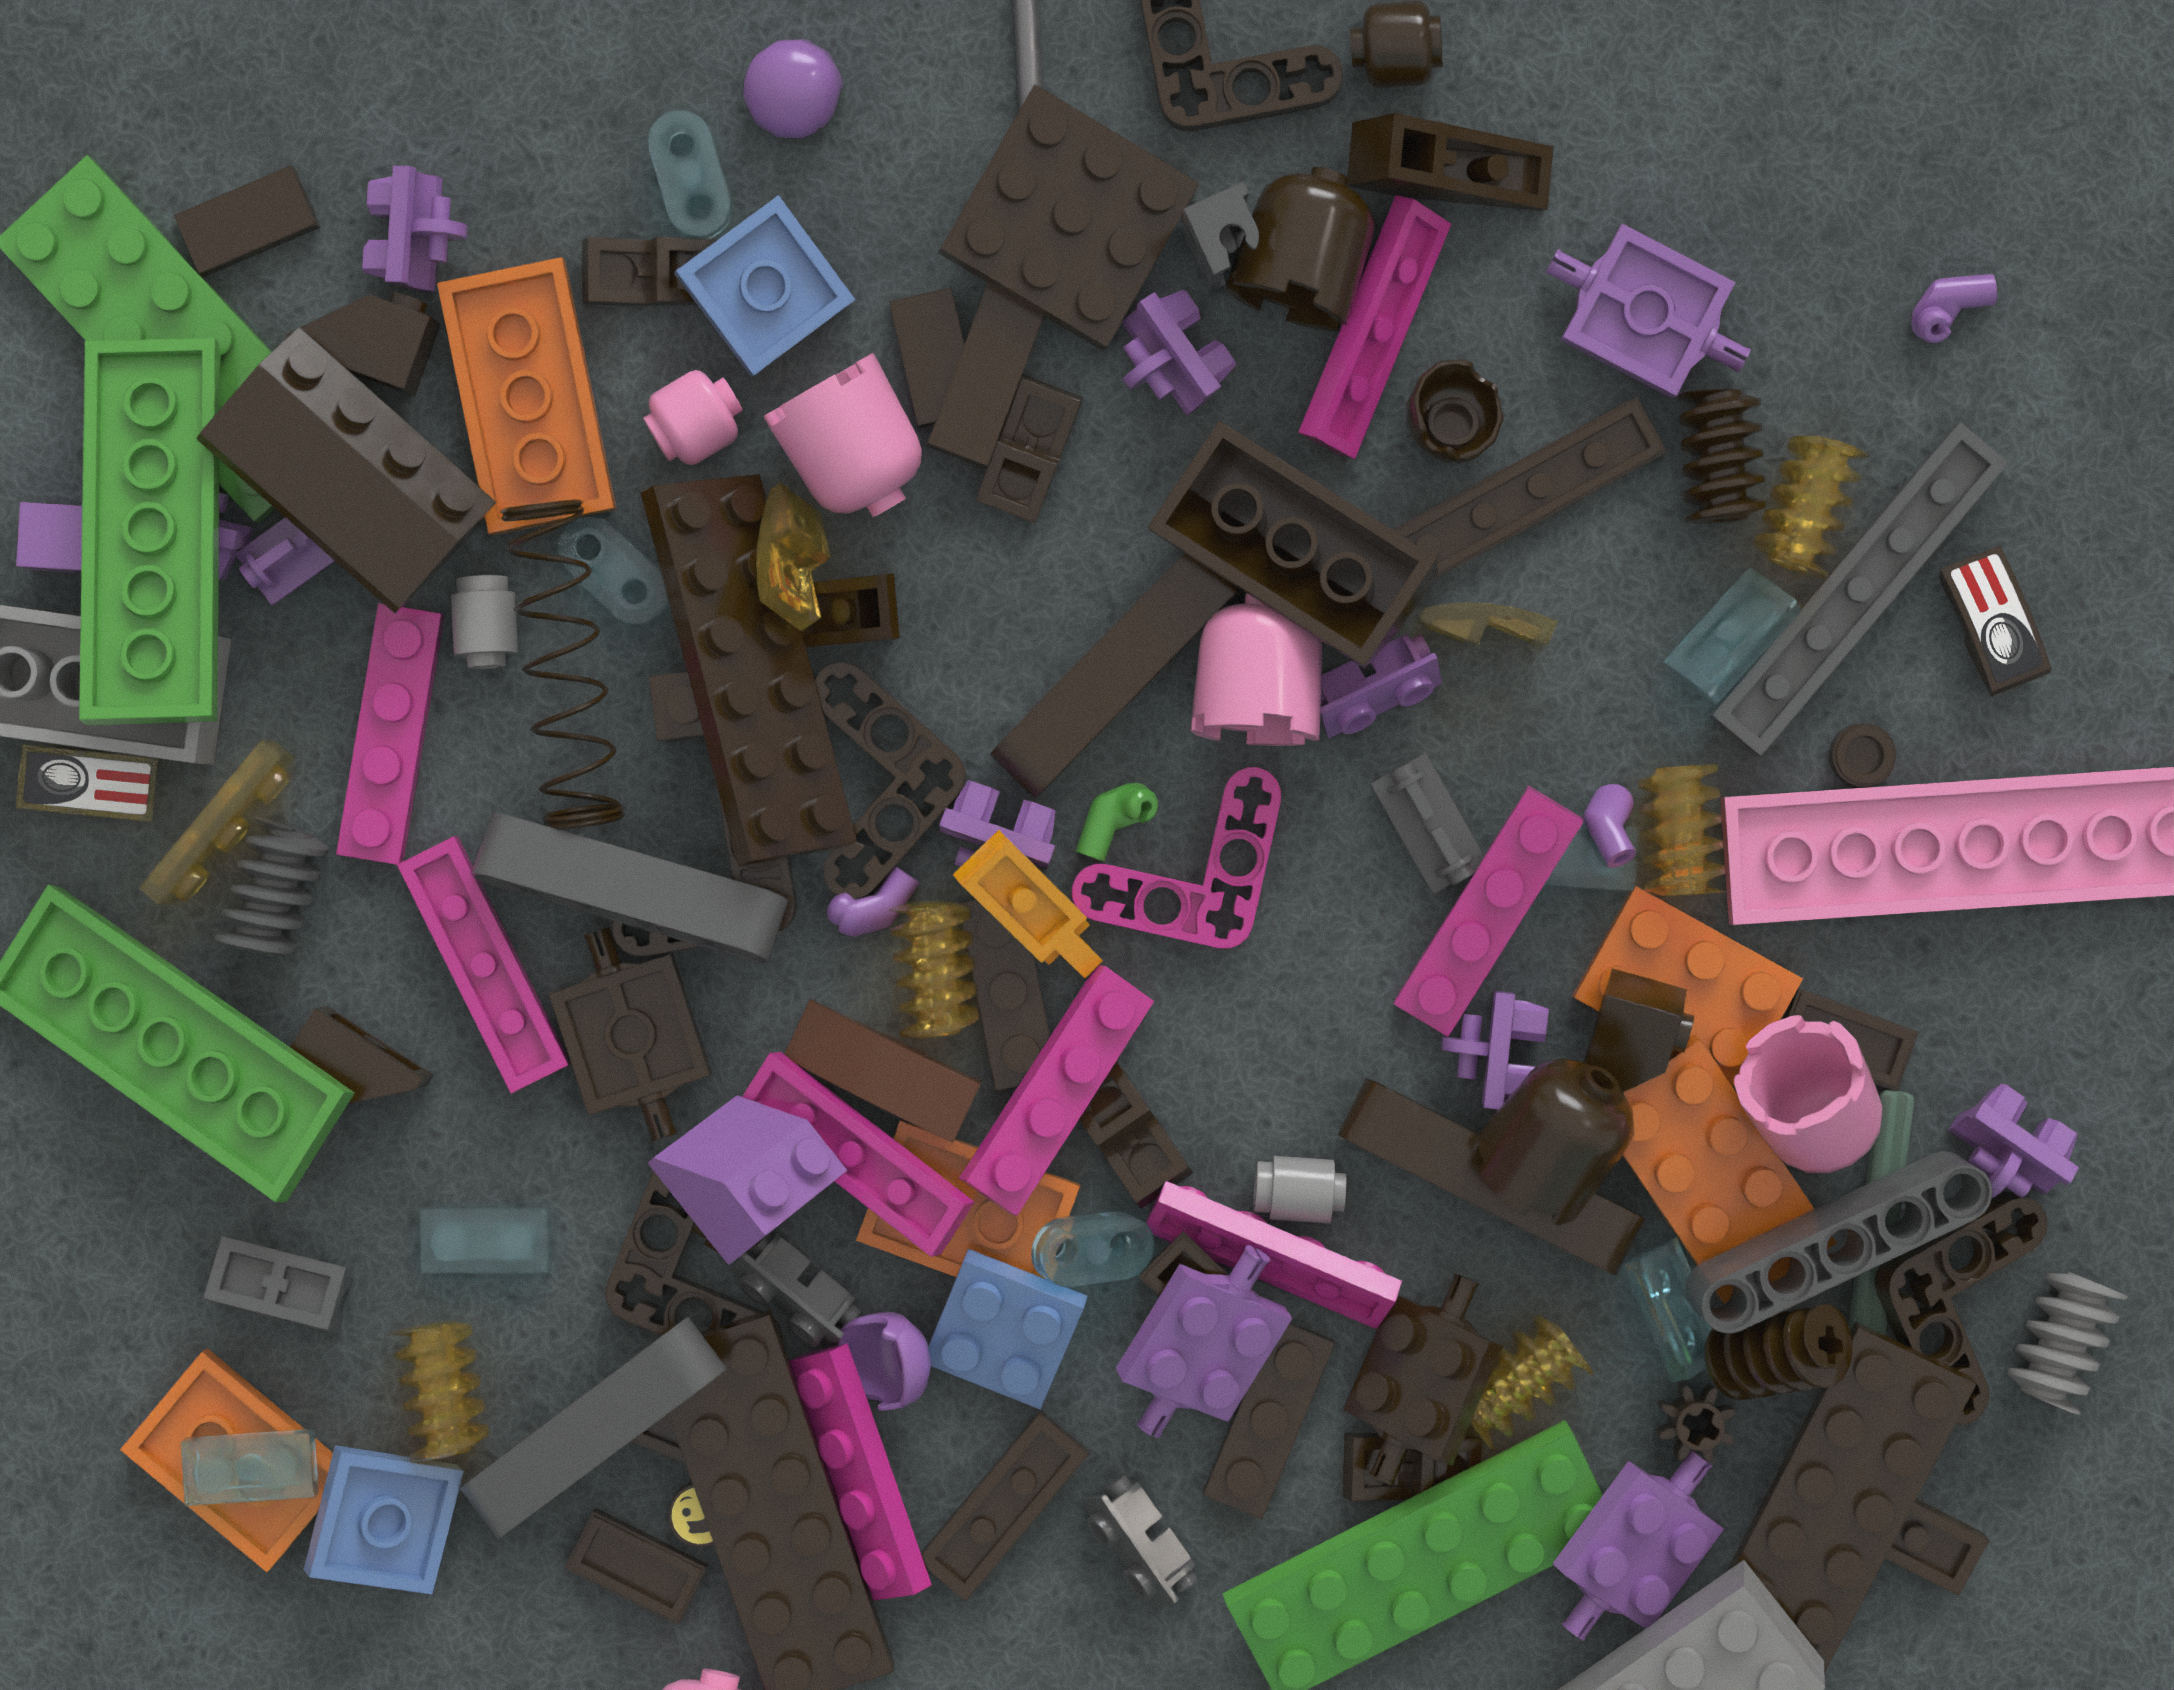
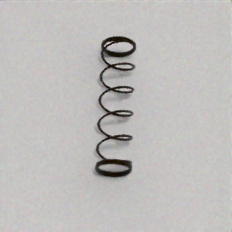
(584, 815)

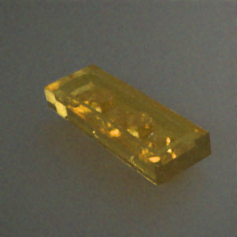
(219, 824)

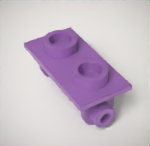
(281, 561)
(1402, 676)

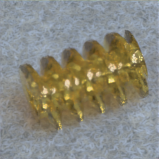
(1808, 503)
(1681, 830)
(935, 968)
(1525, 1376)
(441, 1389)

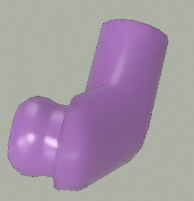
(1944, 301)
(1605, 820)
(872, 912)

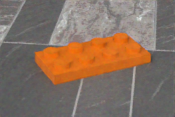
(526, 391)
(1708, 1161)

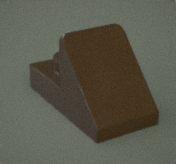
(854, 611)

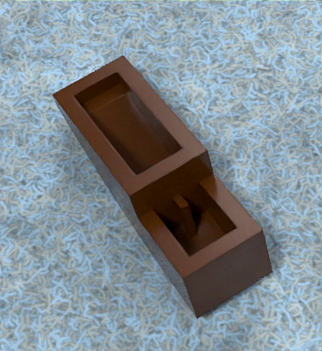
(882, 1070)

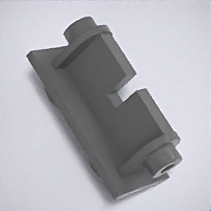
(1428, 823)
(811, 1308)
(1150, 1564)

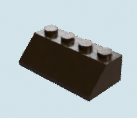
(346, 470)
(1294, 545)

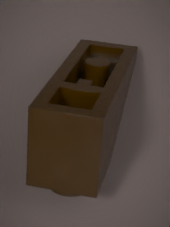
(1448, 163)

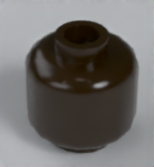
(1398, 44)

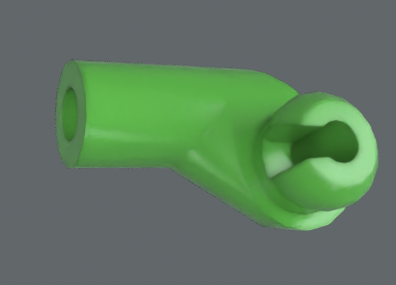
(1112, 812)

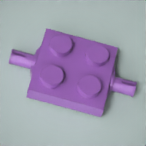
(1647, 311)
(1203, 1342)
(1638, 1545)

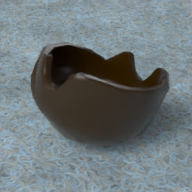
(1454, 412)

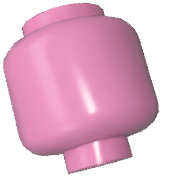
(693, 417)

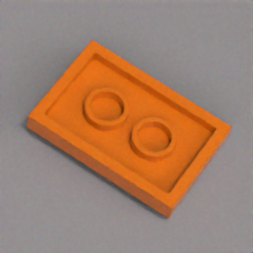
(1727, 984)
(986, 1225)
(216, 1402)

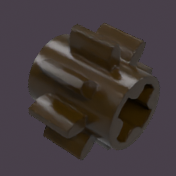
(1696, 1439)

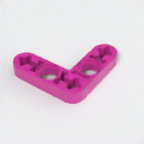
(1195, 898)

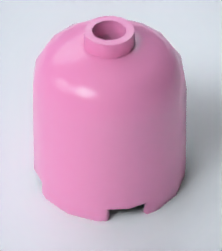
(850, 440)
(1257, 677)
(1810, 1094)

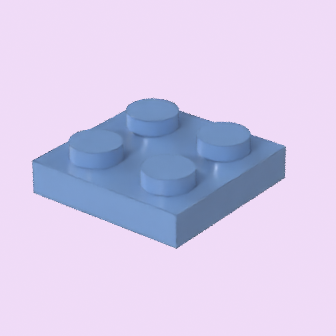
(764, 286)
(1005, 1328)
(383, 1520)

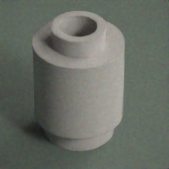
(484, 621)
(1299, 1189)

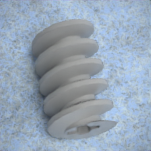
(2065, 1339)

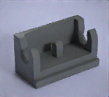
(1216, 230)
(278, 1285)

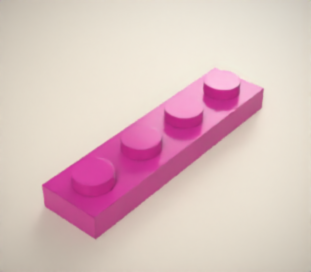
(1375, 327)
(390, 734)
(1488, 910)
(484, 964)
(1056, 1090)
(877, 1166)
(1295, 1263)
(860, 1472)

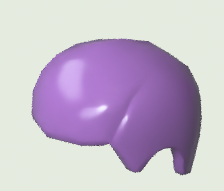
(792, 88)
(889, 1358)

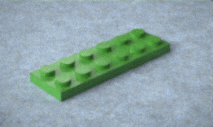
(128, 282)
(149, 533)
(169, 1044)
(1416, 1562)

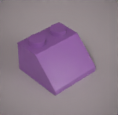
(746, 1172)

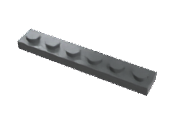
(1859, 588)

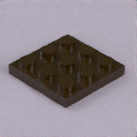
(1068, 217)

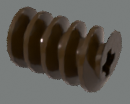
(1721, 455)
(1781, 1354)

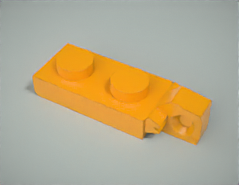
(1027, 904)

